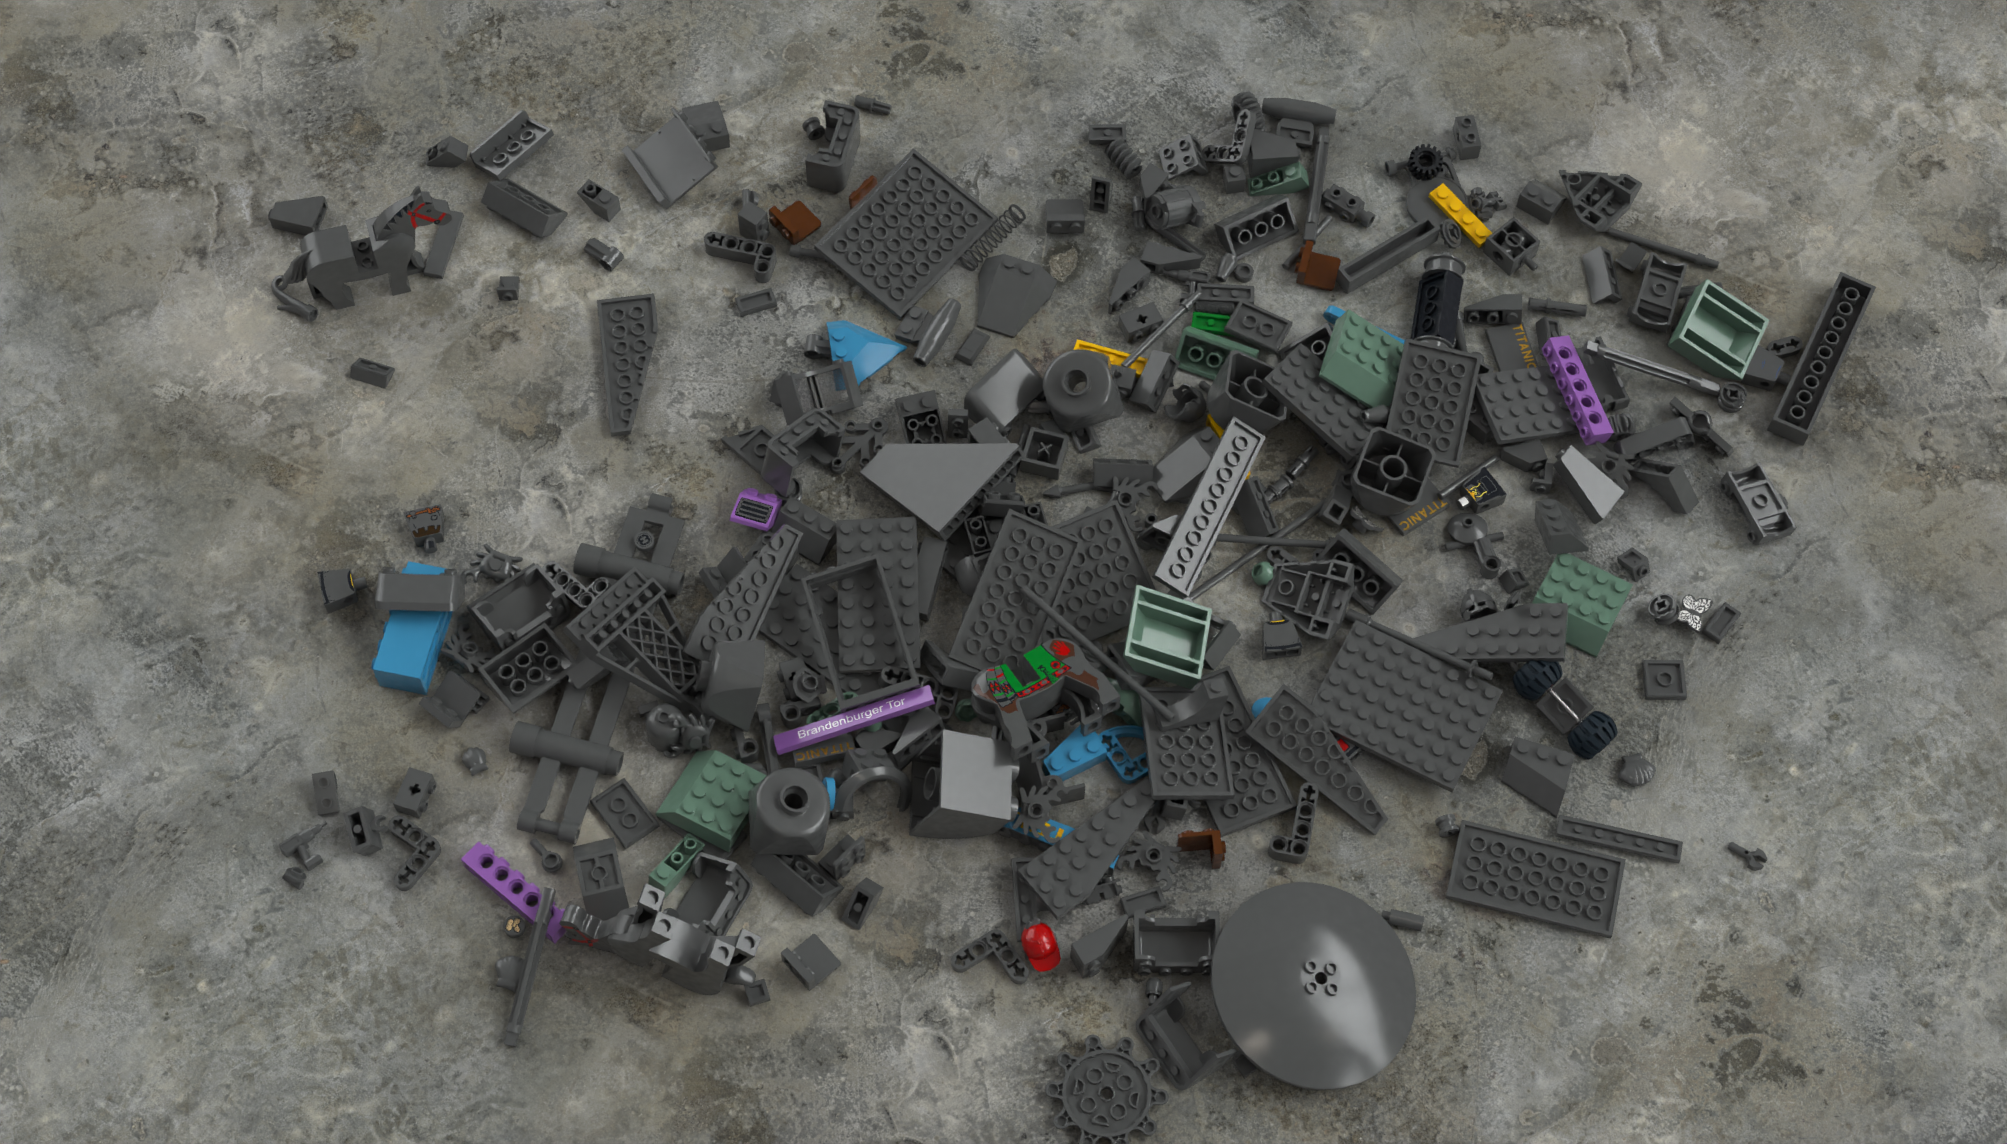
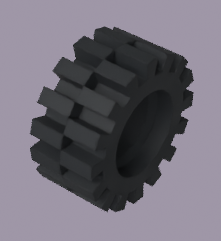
(1429, 153)

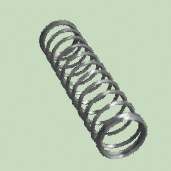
(972, 261)

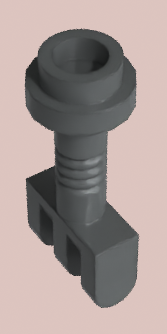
(1478, 202)

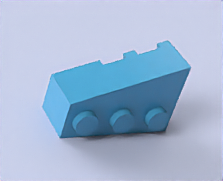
(1075, 755)

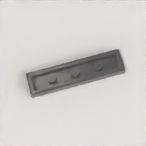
(443, 246)

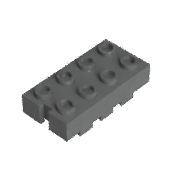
(1604, 380)

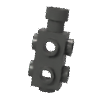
(1346, 205)

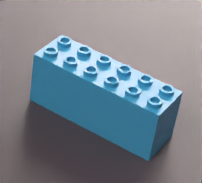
(411, 643)

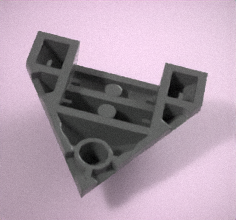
(1600, 197)

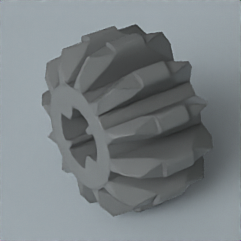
(1622, 426)

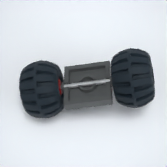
(1565, 707)

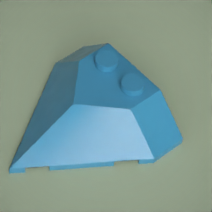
(863, 347)

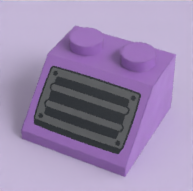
(756, 509)

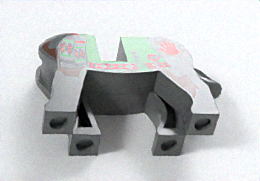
(1052, 675)

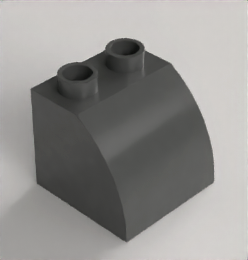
(962, 787)

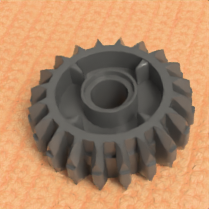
(1247, 101)

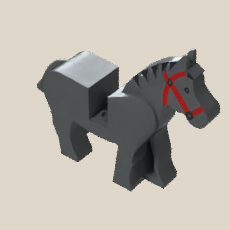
(332, 259)
(646, 934)

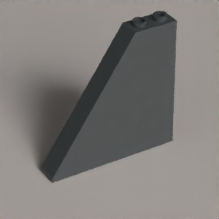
(940, 480)

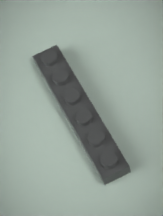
(1619, 839)

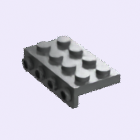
(510, 145)

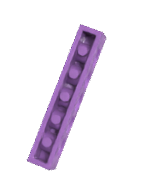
(1577, 390)
(482, 854)

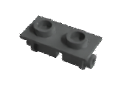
(1108, 887)

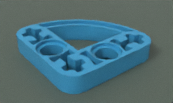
(1127, 763)

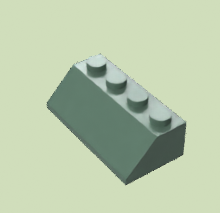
(1206, 353)

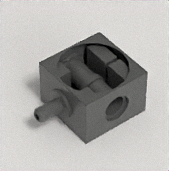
(1512, 247)

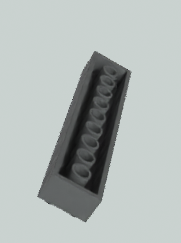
(1821, 359)

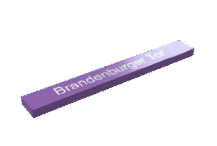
(853, 720)

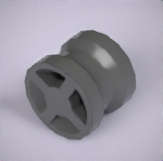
(813, 128)
(1447, 825)

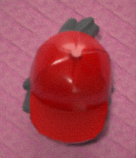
(1040, 945)

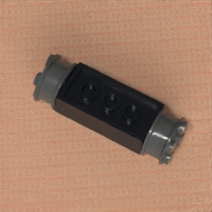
(1438, 300)

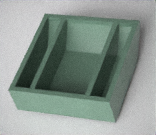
(1718, 332)
(1362, 360)
(1591, 596)
(1167, 637)
(711, 798)

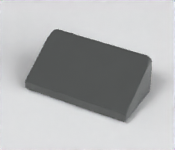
(1547, 329)
(372, 372)
(1086, 439)

